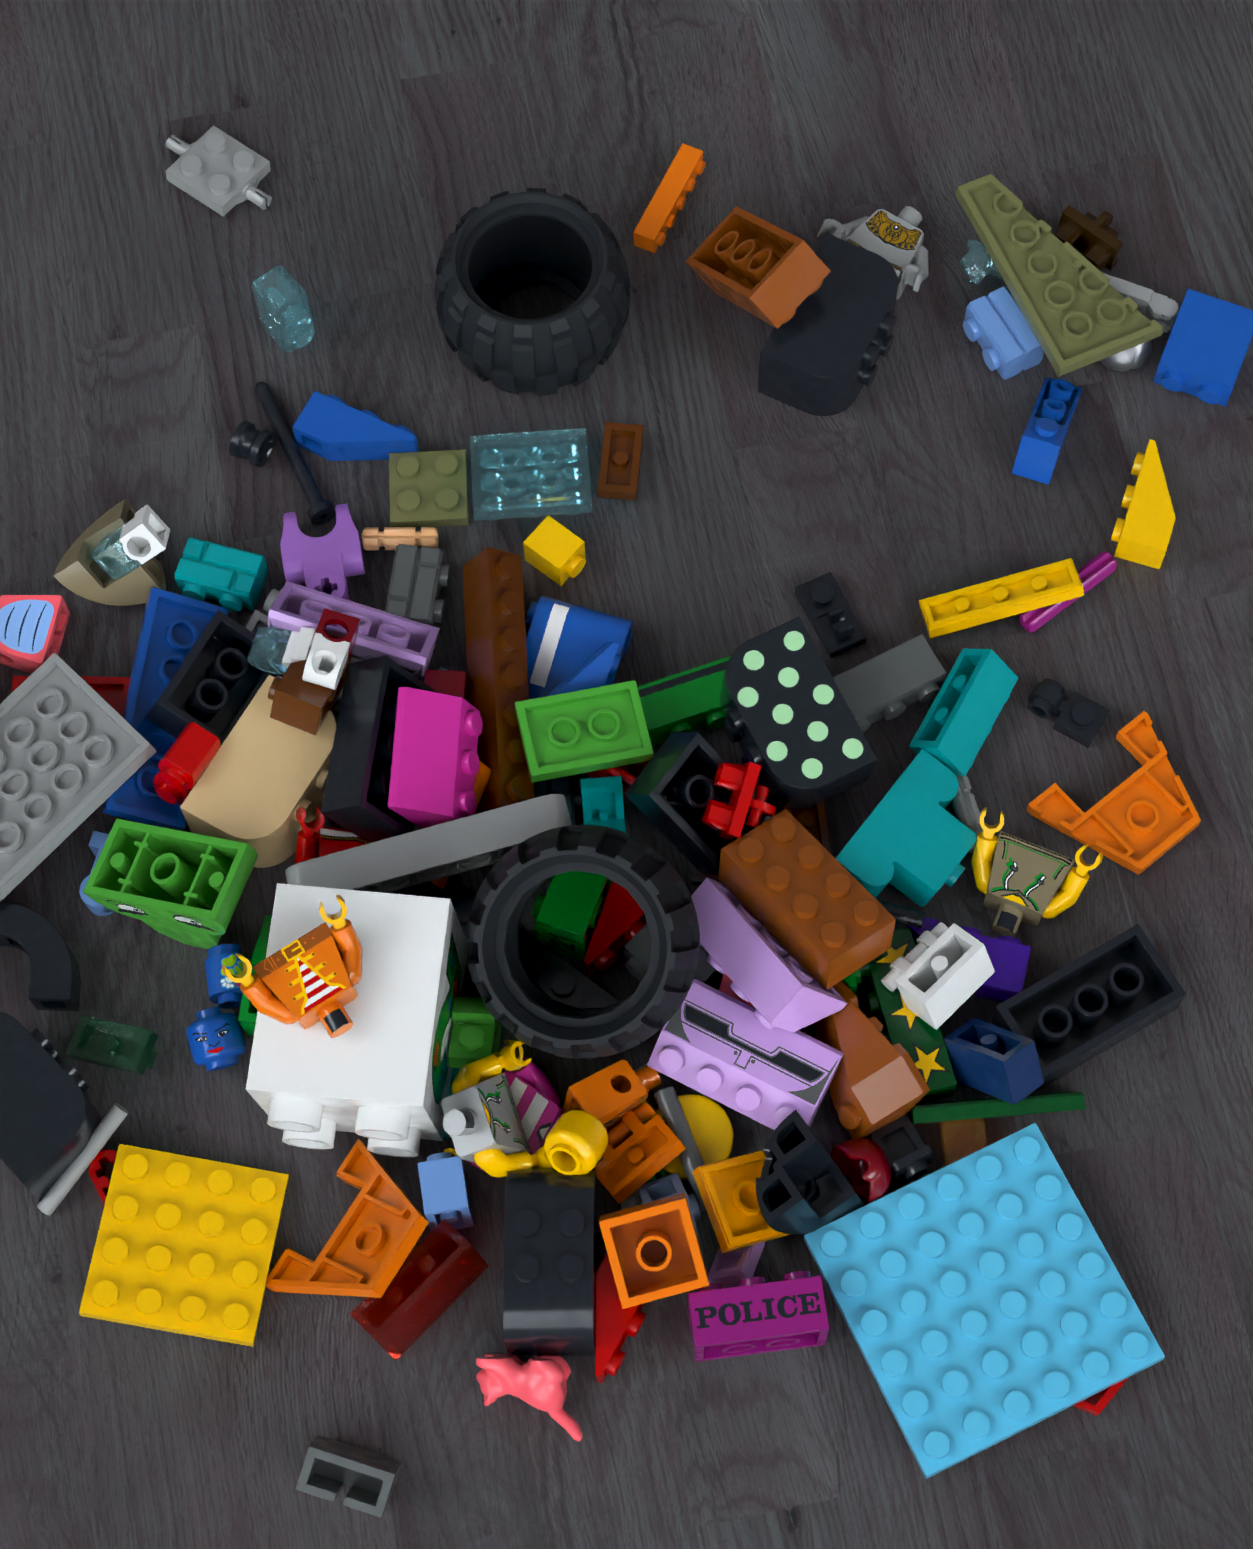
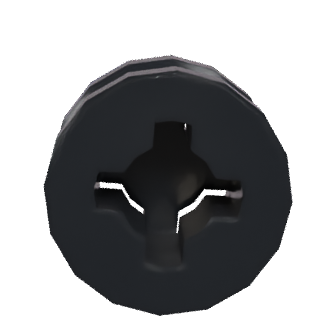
(252, 444)

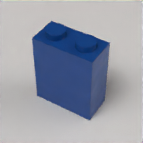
(1205, 348)

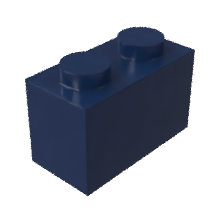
(994, 1060)

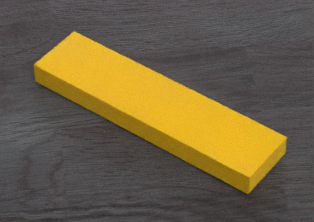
(1001, 598)

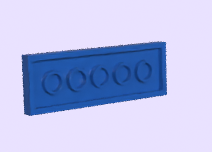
(166, 636)

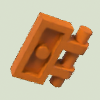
(640, 1155)

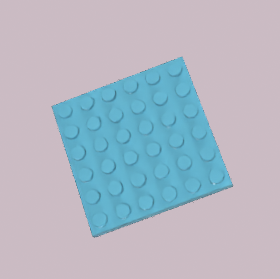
(982, 1300)

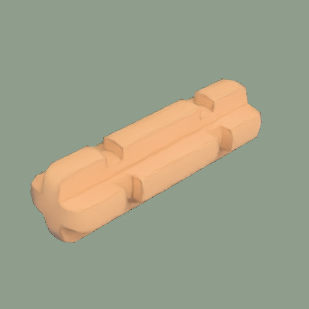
(393, 536)

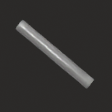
(76, 1169)

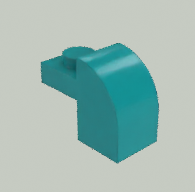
(603, 802)

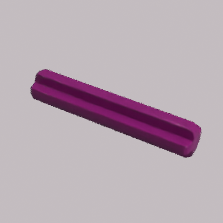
(1090, 576)

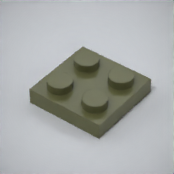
(428, 489)

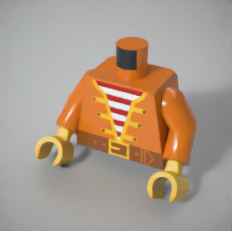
(308, 977)

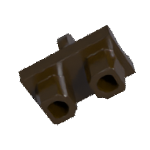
(1091, 236)

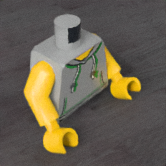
(485, 1117)

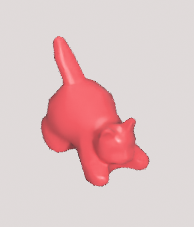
(537, 1383)

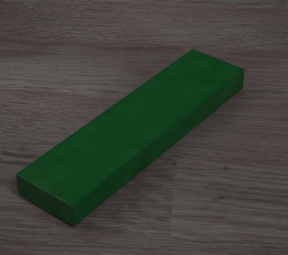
(996, 1107)

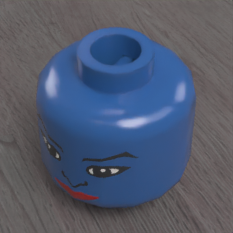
(215, 1039)

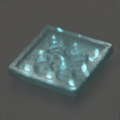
(530, 474)

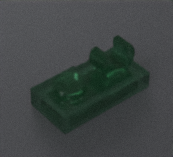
(113, 1045)

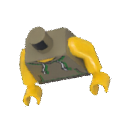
(1025, 879)

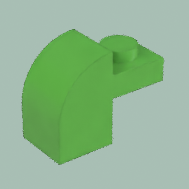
(473, 1031)

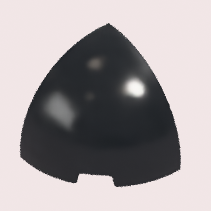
(801, 1181)

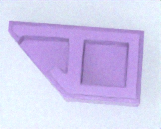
(735, 1265)

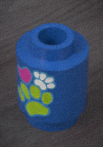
(220, 988)

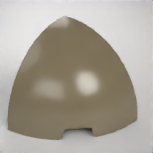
(87, 579)

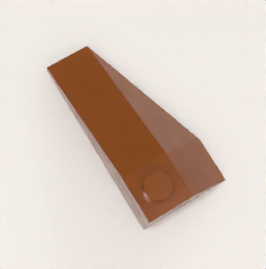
(874, 1077)

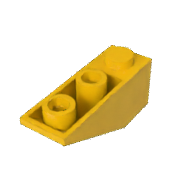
(1150, 513)

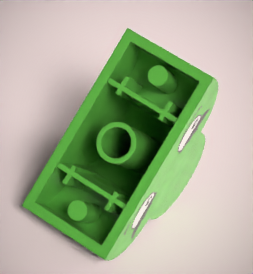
(172, 880)

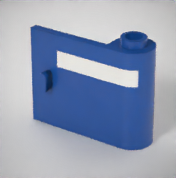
(564, 637)

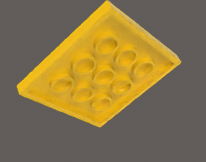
(184, 1245)

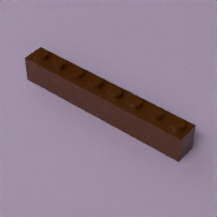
(497, 671)

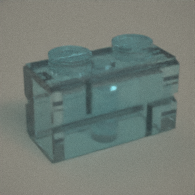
(284, 309)

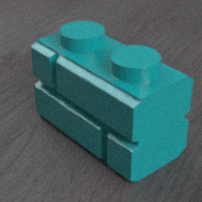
(221, 574)

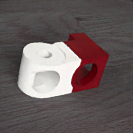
(330, 650)

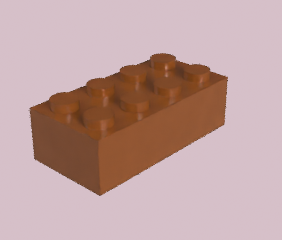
(758, 267)
(806, 899)

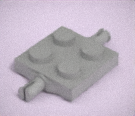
(218, 171)

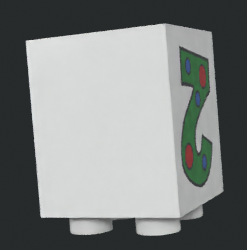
(393, 1062)

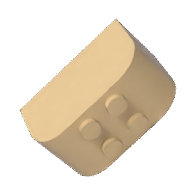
(261, 782)

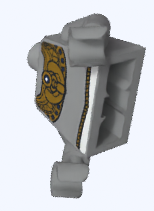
(891, 238)

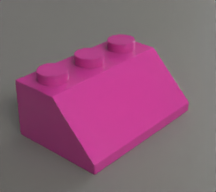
(434, 757)

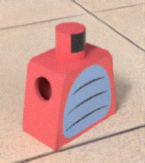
(31, 629)

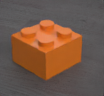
(653, 1250)

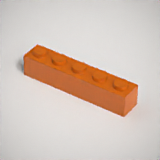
(669, 198)

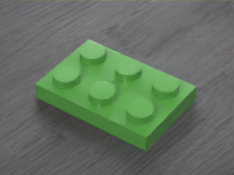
(583, 731)

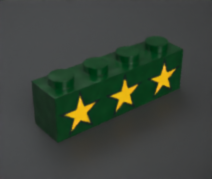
(903, 1026)

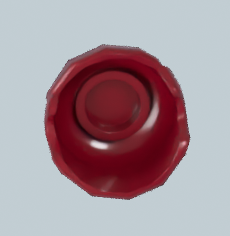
(865, 1166)

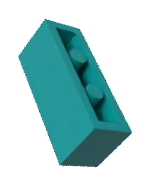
(965, 709)

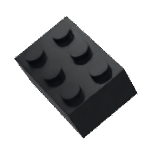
(211, 682)
(675, 793)

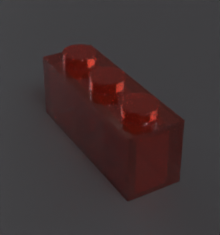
(421, 1290)

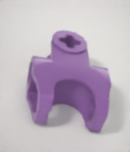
(324, 560)

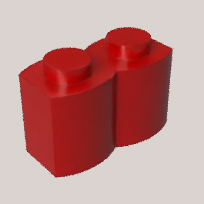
(185, 763)

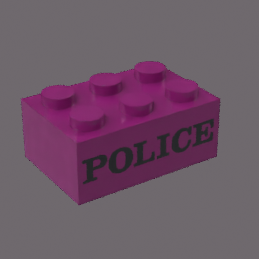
(757, 1317)

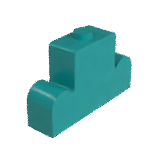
(911, 835)

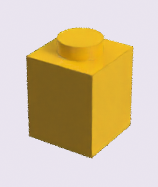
(555, 551)

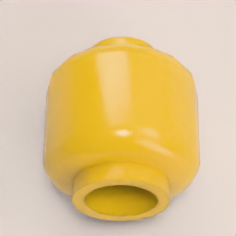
(575, 1143)

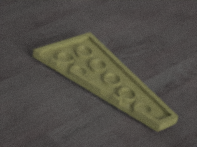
(1054, 285)

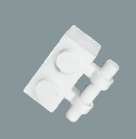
(940, 973)

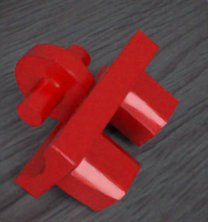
(731, 817)

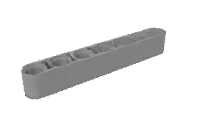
(433, 850)

